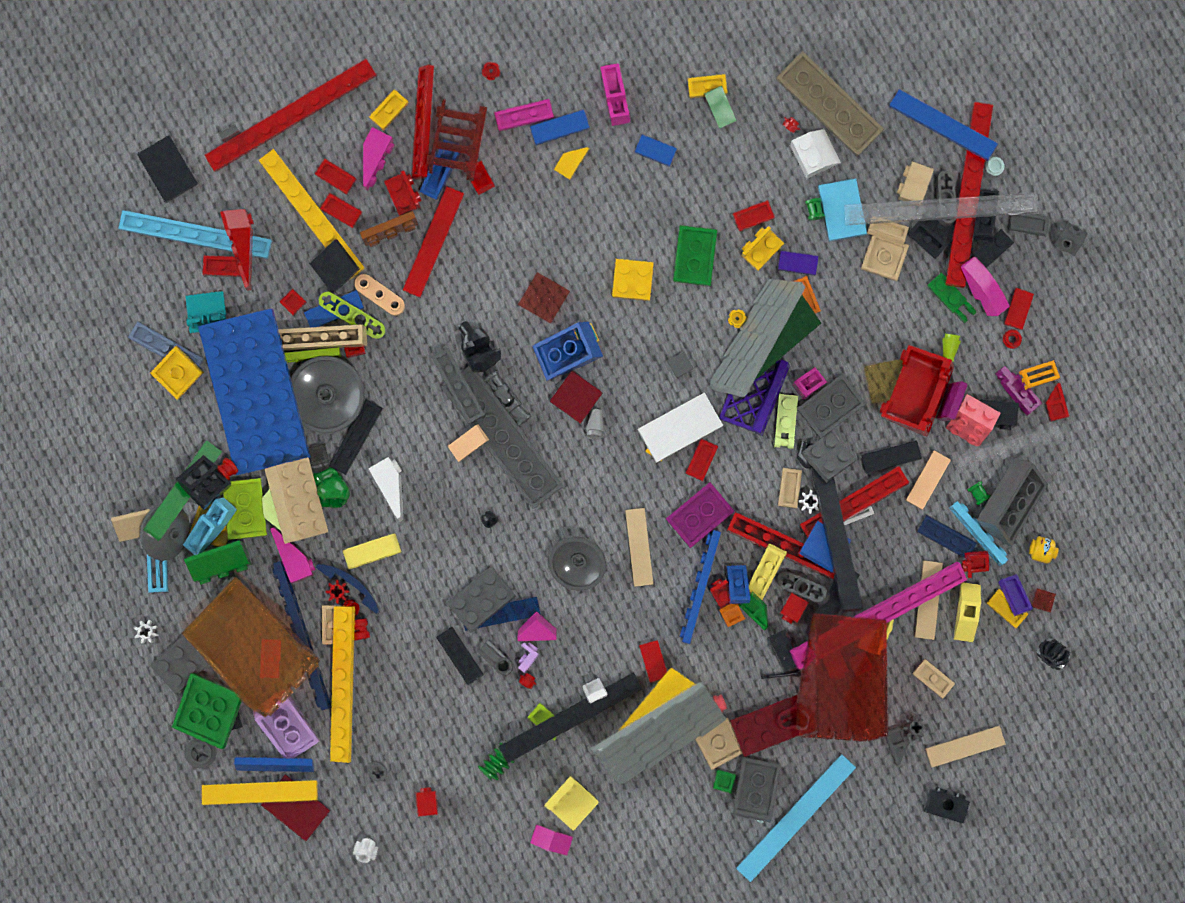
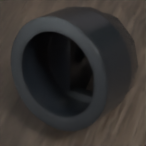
(489, 519)

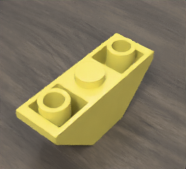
(967, 612)

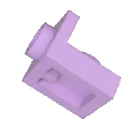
(527, 660)

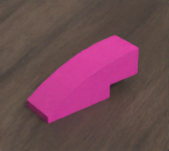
(615, 94)
(984, 287)

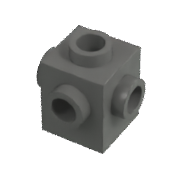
(1070, 238)

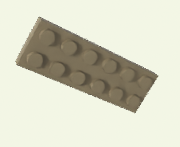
(829, 104)

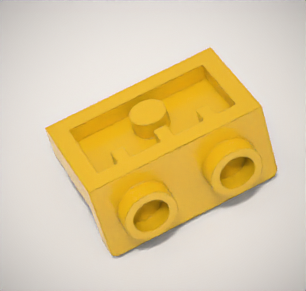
(761, 248)

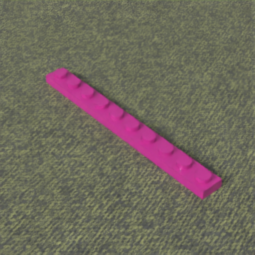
(903, 601)

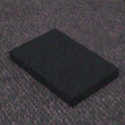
(167, 169)

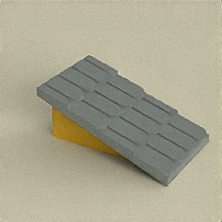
(662, 724)

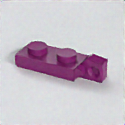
(1015, 388)

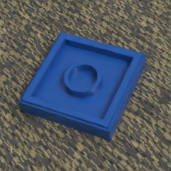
(816, 547)

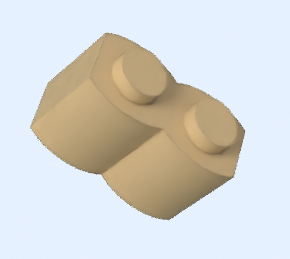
(916, 182)

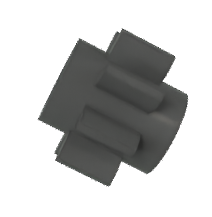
(913, 733)

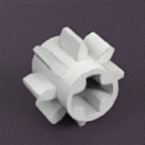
(806, 505)
(151, 633)
(365, 850)

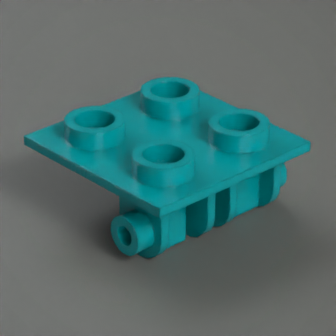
(204, 309)

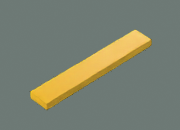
(260, 792)

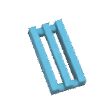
(150, 576)

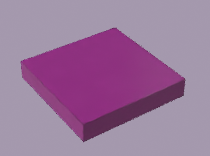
(952, 401)

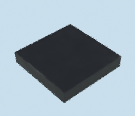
(334, 266)

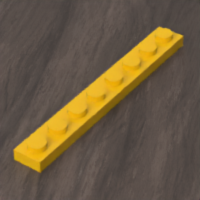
(303, 203)
(342, 684)

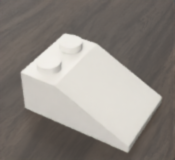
(389, 481)

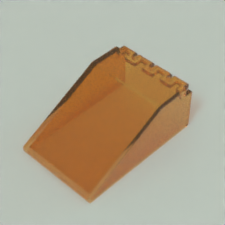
(251, 648)

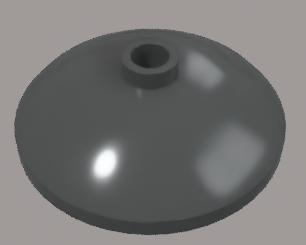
(169, 545)
(577, 573)

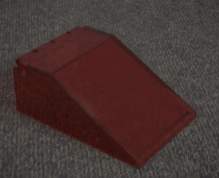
(844, 680)

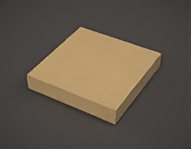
(884, 258)
(719, 745)

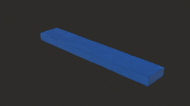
(943, 125)

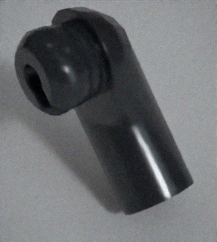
(803, 445)

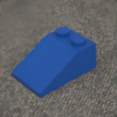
(565, 352)

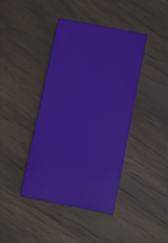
(798, 263)
(1015, 595)

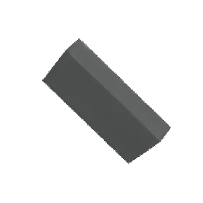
(1029, 224)

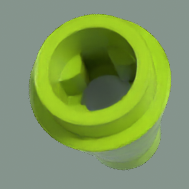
(950, 345)

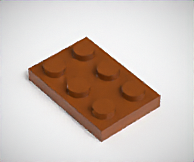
(389, 229)

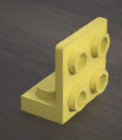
(571, 803)

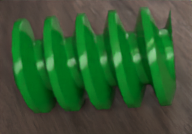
(495, 765)

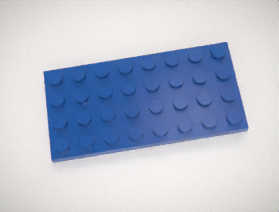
(254, 391)

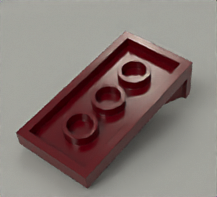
(766, 726)

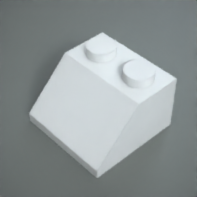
(814, 152)

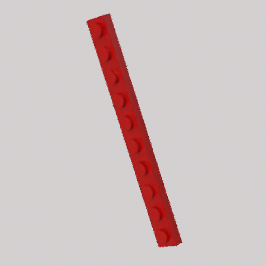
(290, 115)
(969, 187)

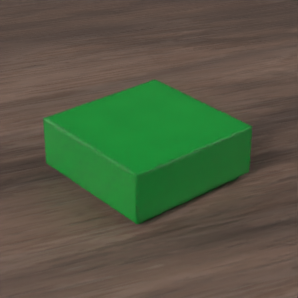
(724, 781)

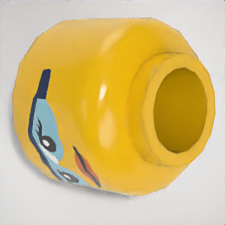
(1043, 549)

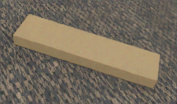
(639, 547)
(927, 611)
(965, 746)

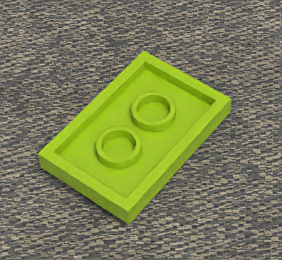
(249, 517)

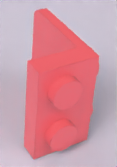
(973, 421)

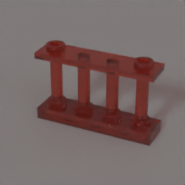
(471, 150)

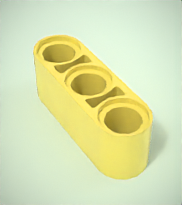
(372, 551)

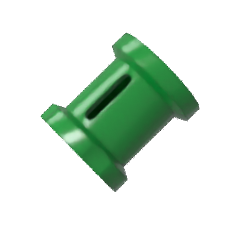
(814, 209)
(979, 493)

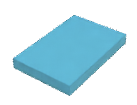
(834, 198)

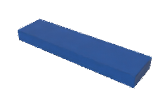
(274, 764)

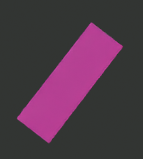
(524, 115)

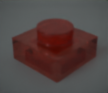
(1043, 600)

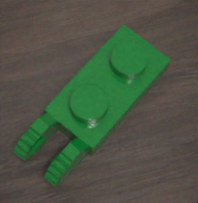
(950, 297)

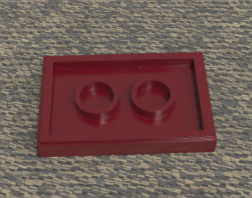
(299, 816)

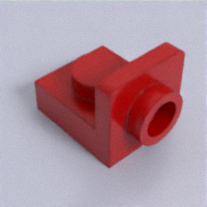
(720, 593)

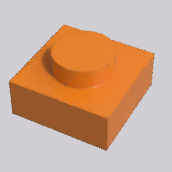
(731, 614)

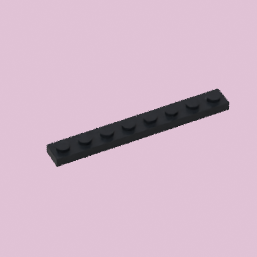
(568, 718)

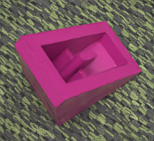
(809, 383)
(537, 629)
(551, 840)

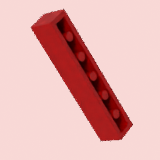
(763, 535)

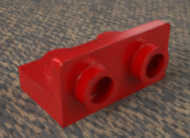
(402, 193)

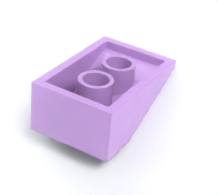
(287, 729)

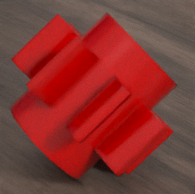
(341, 595)

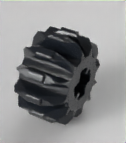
(1053, 653)

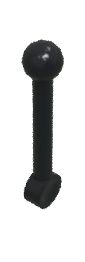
(797, 673)

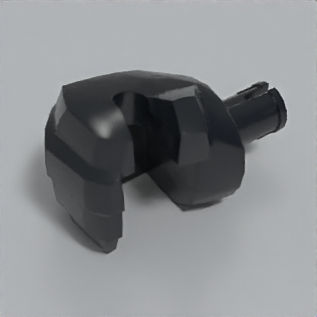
(477, 349)

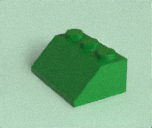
(218, 562)

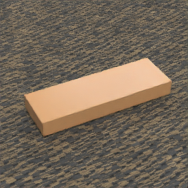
(928, 480)

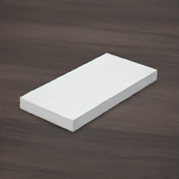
(680, 427)

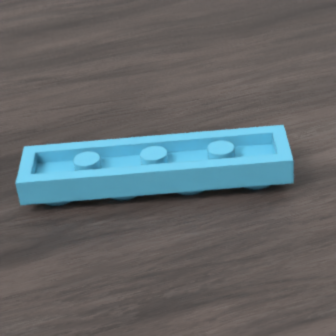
(983, 538)

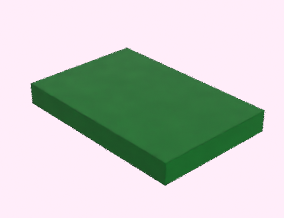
(695, 255)

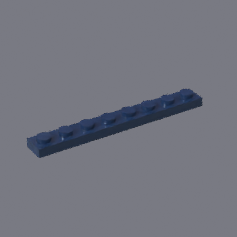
(299, 628)

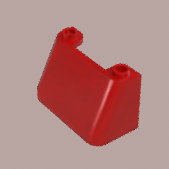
(918, 390)

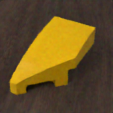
(570, 161)

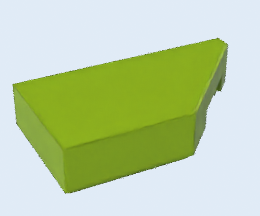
(540, 714)

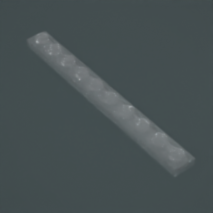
(941, 209)

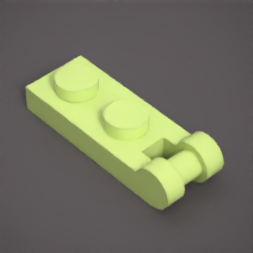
(786, 420)

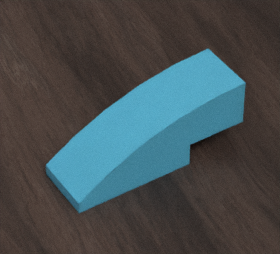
(209, 526)

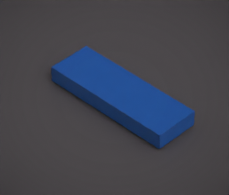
(559, 127)
(319, 316)

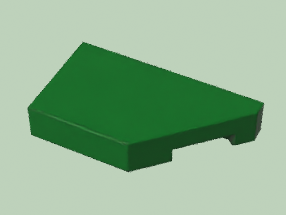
(756, 610)

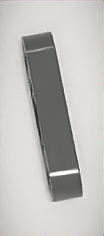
(950, 190)
(808, 595)

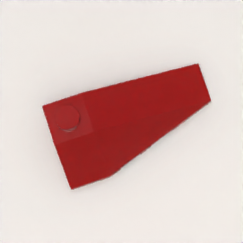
(240, 232)

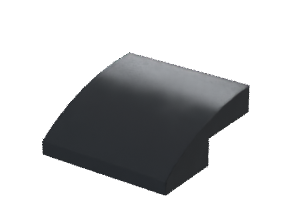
(932, 236)
(203, 482)

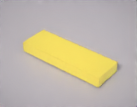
(766, 570)

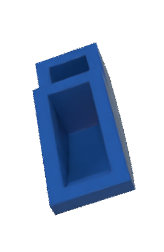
(436, 181)

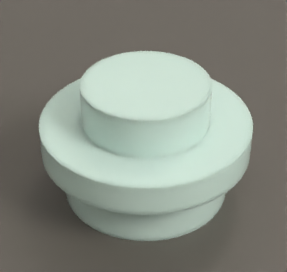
(994, 166)

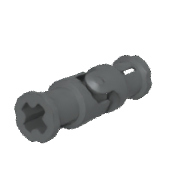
(506, 396)

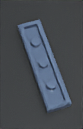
(158, 343)

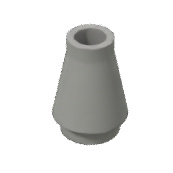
(595, 424)

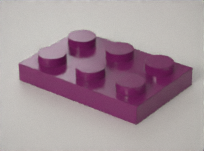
(700, 515)

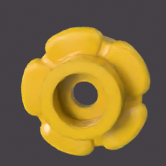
(736, 313)

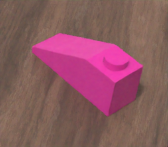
(294, 561)

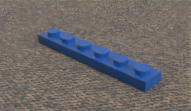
(701, 578)

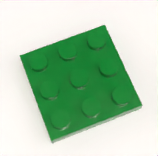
(207, 711)

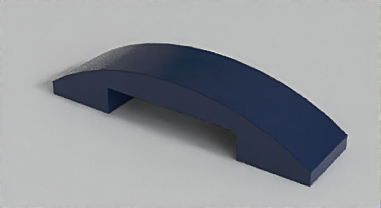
(368, 601)

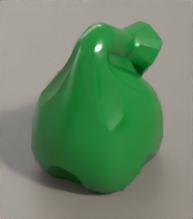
(331, 488)

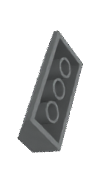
(1013, 501)

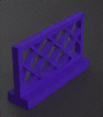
(768, 402)

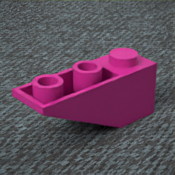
(374, 152)

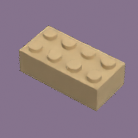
(296, 500)

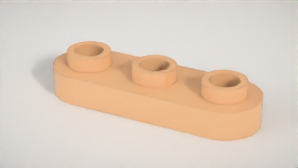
(385, 301)

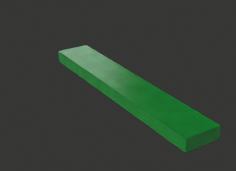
(176, 498)

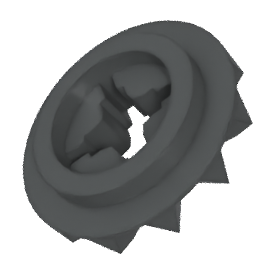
(203, 761)

